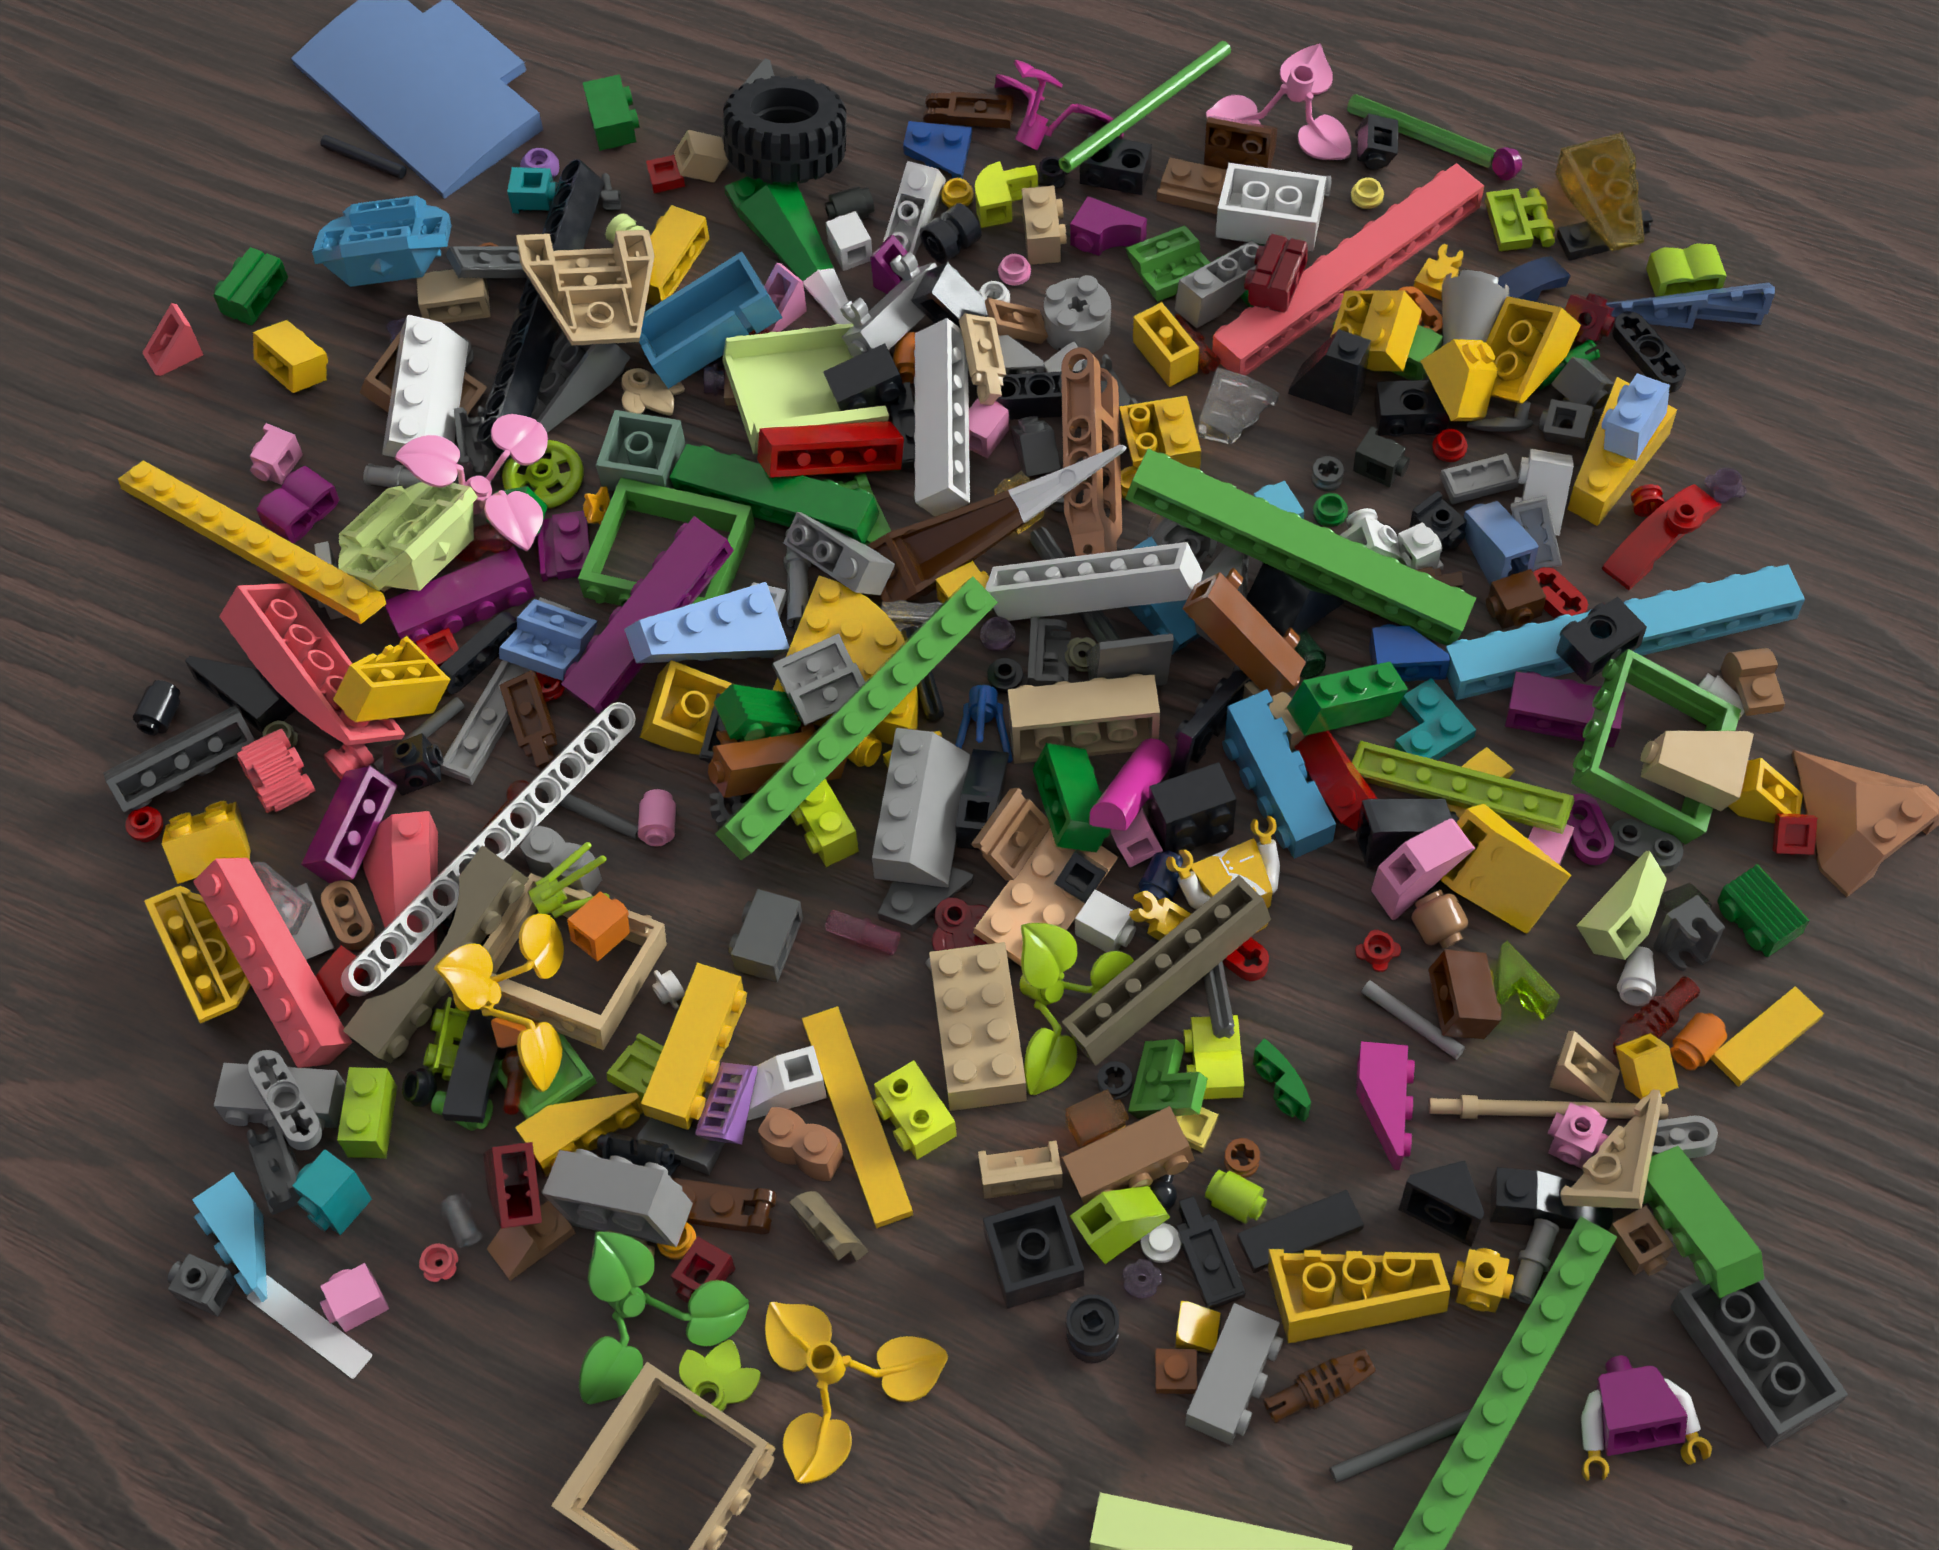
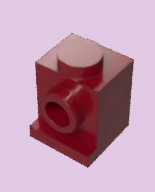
(701, 1260)

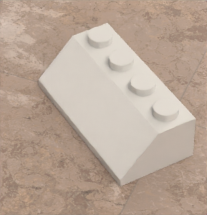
(425, 383)

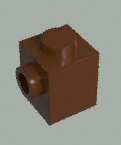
(1515, 599)

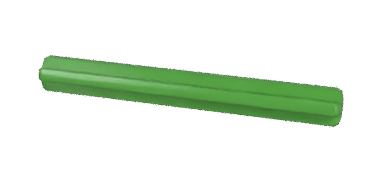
(1425, 131)

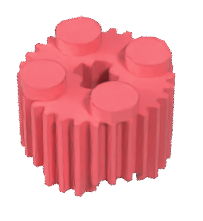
(275, 771)

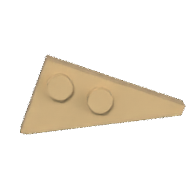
(1621, 1167)

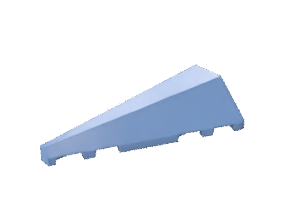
(1730, 304)

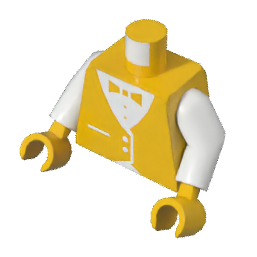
(1253, 861)

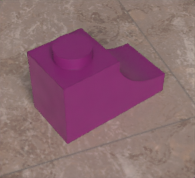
(1104, 226)

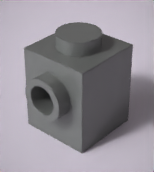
(1583, 384)

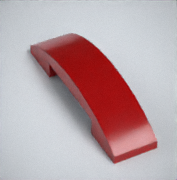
(1653, 538)

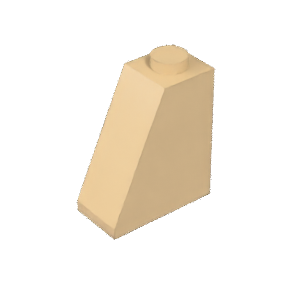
(1699, 764)

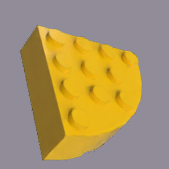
(867, 637)

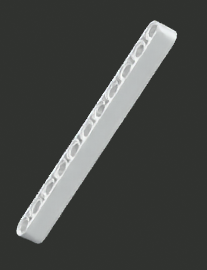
(503, 833)

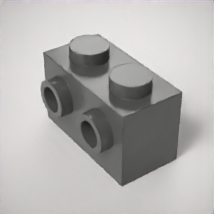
(766, 935)

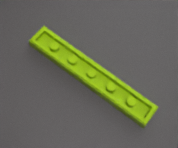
(1463, 786)

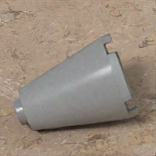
(1471, 305)

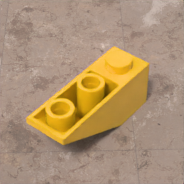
(576, 1125)

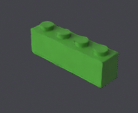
(1701, 1224)

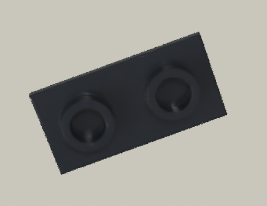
(647, 1151)

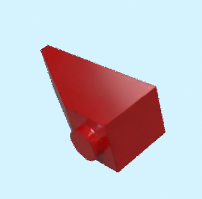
(1335, 776)

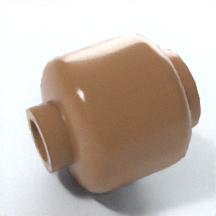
(1439, 919)

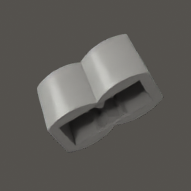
(547, 849)

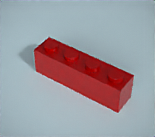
(830, 449)

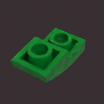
(1289, 1089)

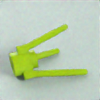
(549, 892)

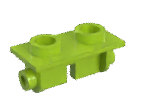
(449, 1026)

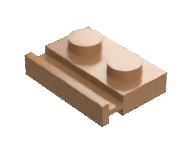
(1191, 185)
(1012, 834)

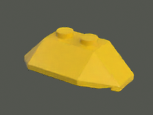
(198, 952)

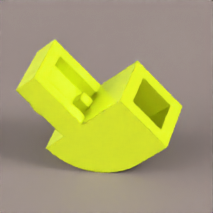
(997, 190)

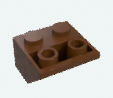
(1238, 143)

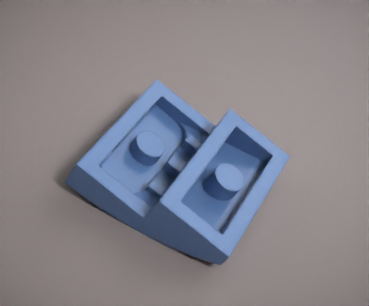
(548, 639)

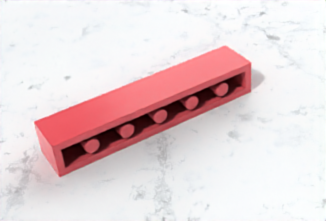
(272, 962)

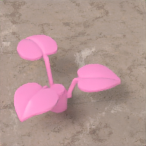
(1302, 77)
(513, 515)

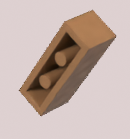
(1130, 1156)

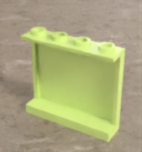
(783, 383)

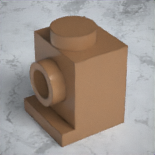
(1642, 1229)

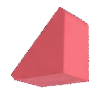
(172, 343)

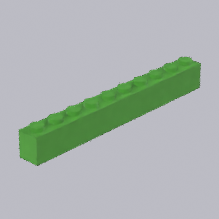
(1300, 548)
(855, 719)
(1507, 1389)

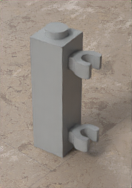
(890, 316)

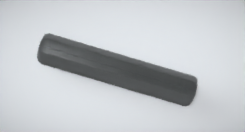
(1219, 1002)

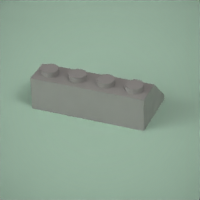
(920, 809)

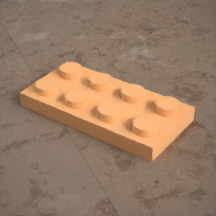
(1035, 897)

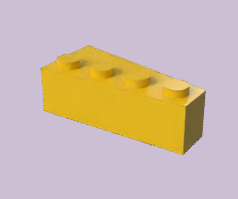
(694, 1046)

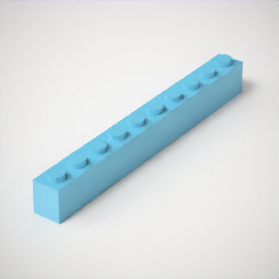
(1671, 622)

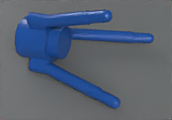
(982, 709)

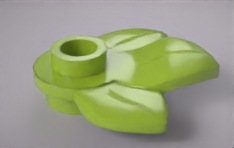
(720, 1374)

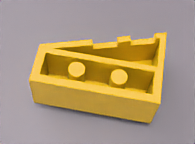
(392, 684)

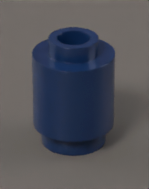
(1159, 878)

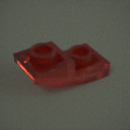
(485, 539)

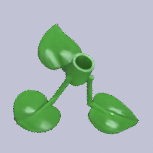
(614, 1275)

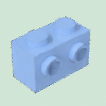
(1635, 417)

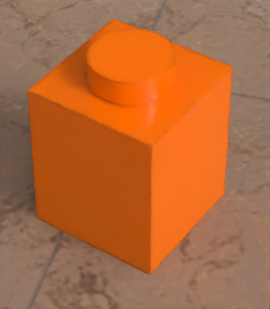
(599, 925)

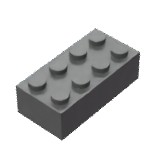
(1760, 1357)

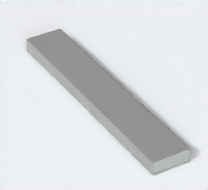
(483, 725)

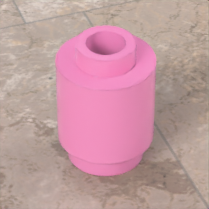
(657, 818)

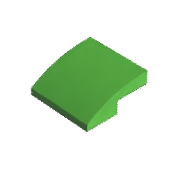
(1166, 260)

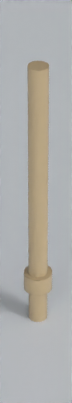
(1470, 1107)

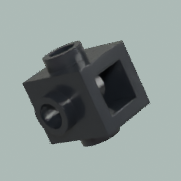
(412, 764)

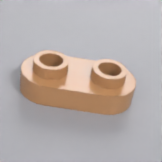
(348, 917)

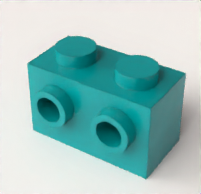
(330, 1193)

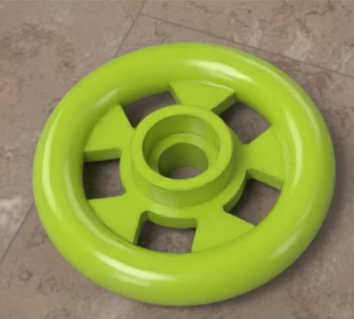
(569, 480)

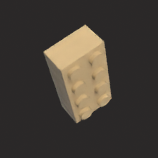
(1088, 715)
(978, 1026)

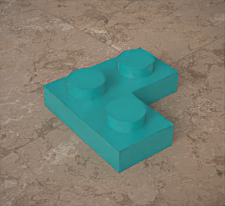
(1440, 721)

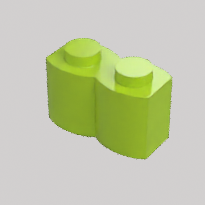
(1685, 269)

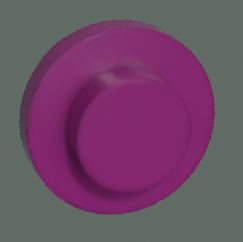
(1506, 163)

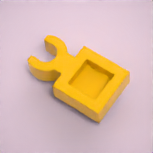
(1433, 272)
(1160, 914)

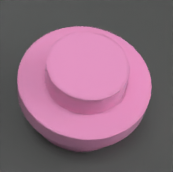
(1014, 269)

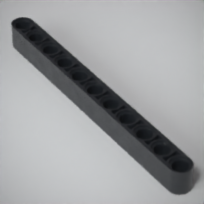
(534, 325)

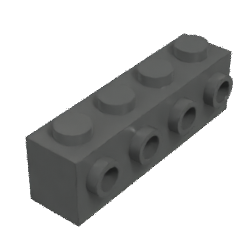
(178, 759)

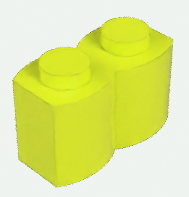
(1215, 1058)

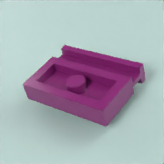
(563, 545)

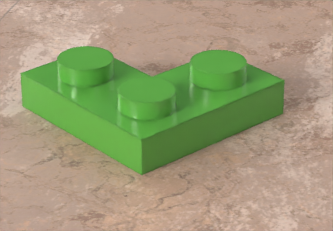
(1162, 1086)

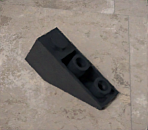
(980, 793)

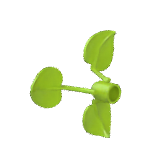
(1044, 957)

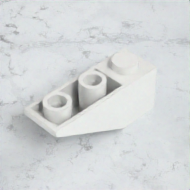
(915, 204)
(784, 1083)

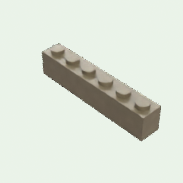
(1167, 970)

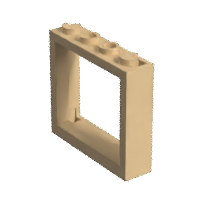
(564, 1016)
(616, 1434)

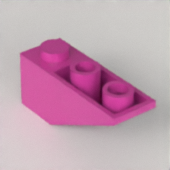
(1381, 1088)

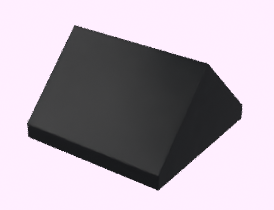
(1289, 600)
(1445, 1201)

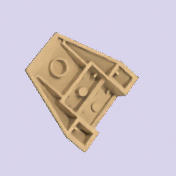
(592, 292)

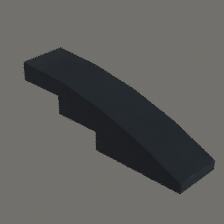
(473, 1071)

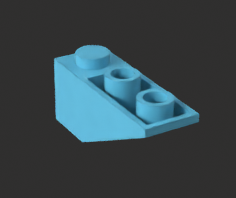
(239, 1226)

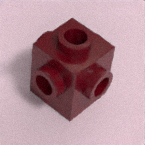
(1596, 306)

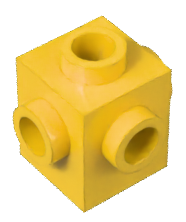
(1482, 1280)

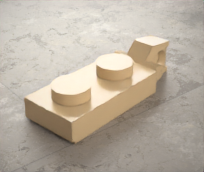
(983, 356)

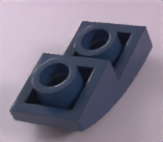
(1533, 277)

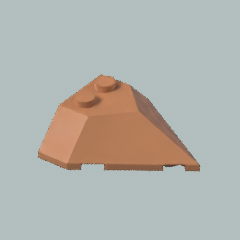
(1860, 816)

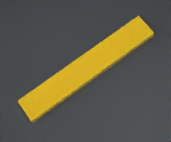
(857, 1118)

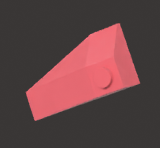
(399, 867)

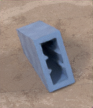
(1498, 541)

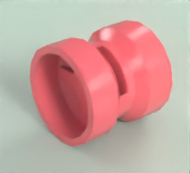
(348, 758)

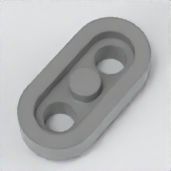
(1681, 1132)

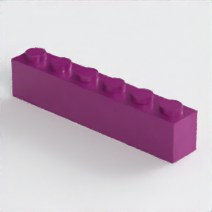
(672, 583)

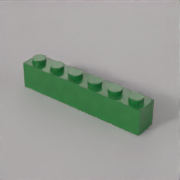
(774, 498)

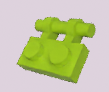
(1510, 222)

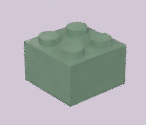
(640, 449)

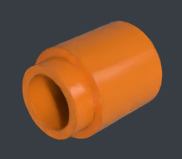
(904, 357)
(1698, 1041)

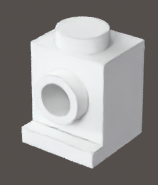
(1421, 545)

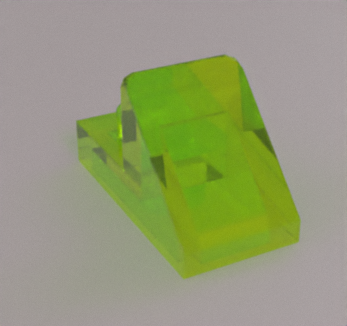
(1519, 977)

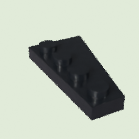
(1207, 720)

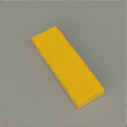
(1767, 1036)

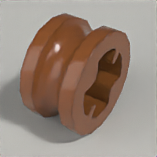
(1250, 1150)

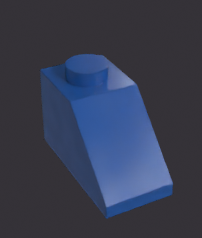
(1409, 652)

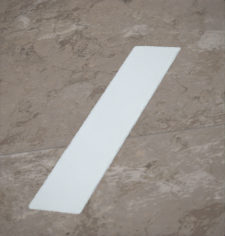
(312, 1328)

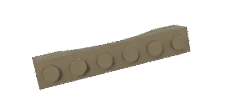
(390, 1019)

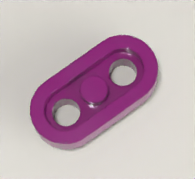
(1590, 831)

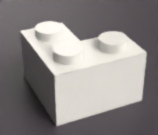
(1547, 476)

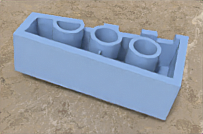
(718, 628)

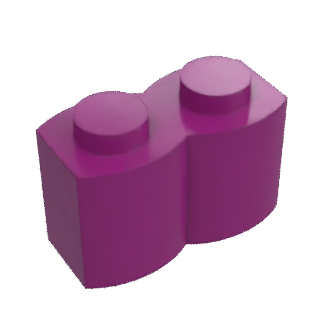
(297, 504)

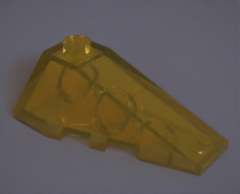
(1604, 188)

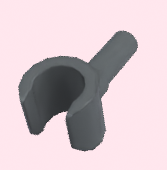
(610, 197)

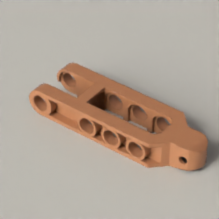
(1099, 423)

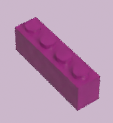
(461, 597)

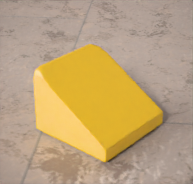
(1197, 1327)

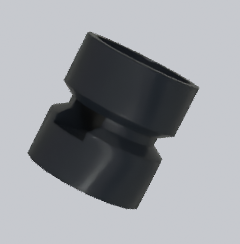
(954, 230)
(1092, 1328)

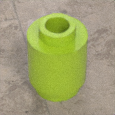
(1236, 1196)

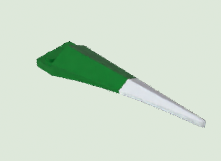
(785, 225)

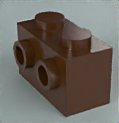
(1464, 994)

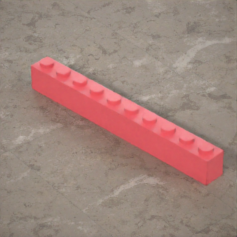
(1350, 267)

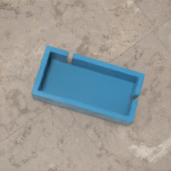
(695, 321)

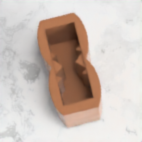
(793, 1142)

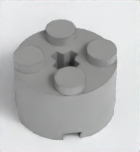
(1077, 313)

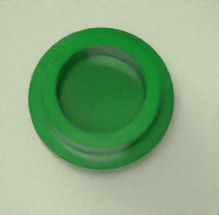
(1330, 510)

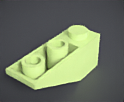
(1625, 911)

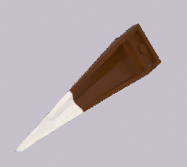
(962, 535)

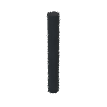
(363, 156)

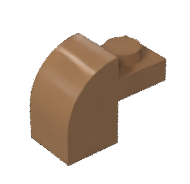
(1754, 680)

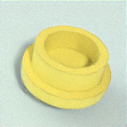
(1367, 193)

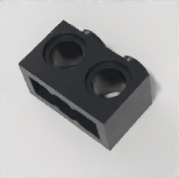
(1118, 166)

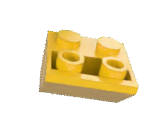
(1386, 319)
(1162, 427)
(199, 839)

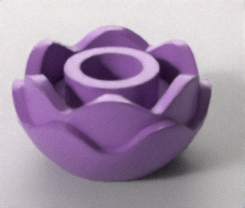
(541, 159)

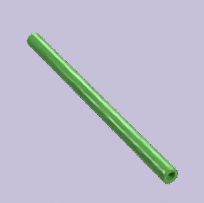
(1144, 107)

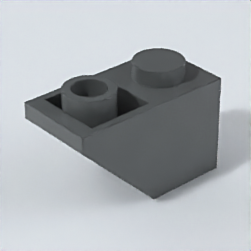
(1035, 446)

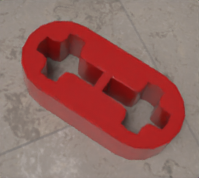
(1560, 594)
(1249, 949)

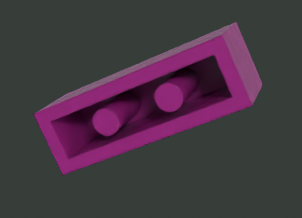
(1555, 707)
(349, 824)

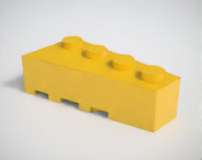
(1608, 475)
(1354, 1291)

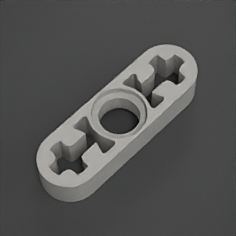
(283, 1116)

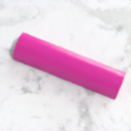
(1131, 785)

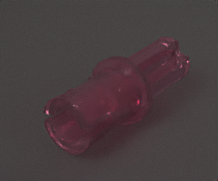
(863, 932)

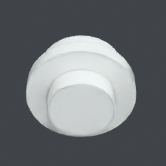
(1161, 1244)

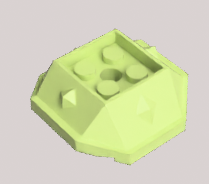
(408, 535)

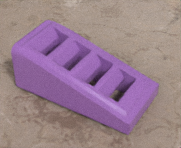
(736, 1117)

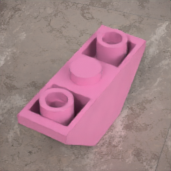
(1419, 866)

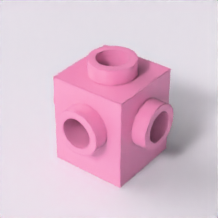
(1577, 1134)

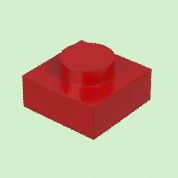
(664, 174)
(439, 646)
(1794, 834)

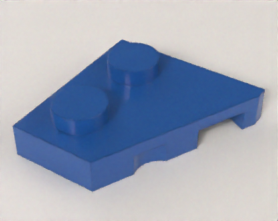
(938, 145)

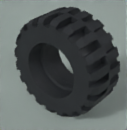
(784, 129)

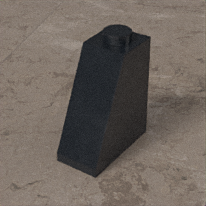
(1334, 373)
(1391, 822)

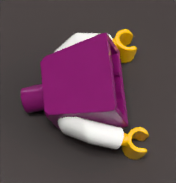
(1637, 1412)

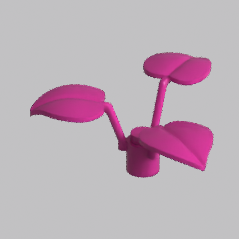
(1034, 125)

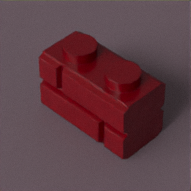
(1276, 272)

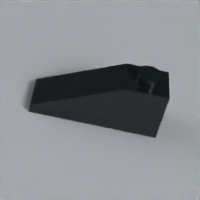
(244, 688)
(1528, 1195)

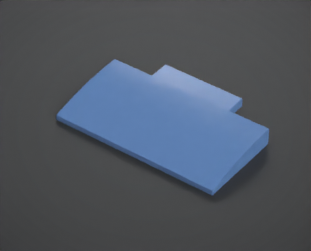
(424, 86)

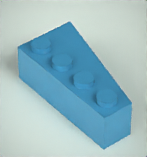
(1277, 775)

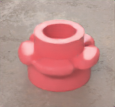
(434, 1253)

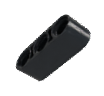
(1032, 395)

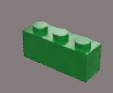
(1347, 698)
(1068, 795)

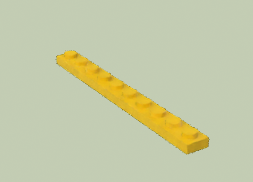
(253, 542)

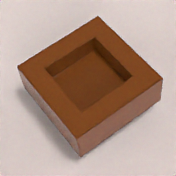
(1175, 1371)

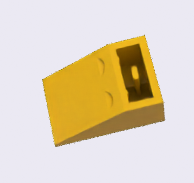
(1504, 870)

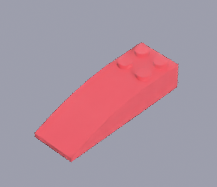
(299, 658)

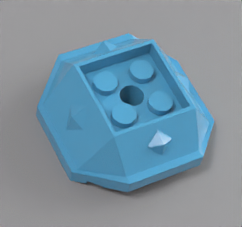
(383, 240)

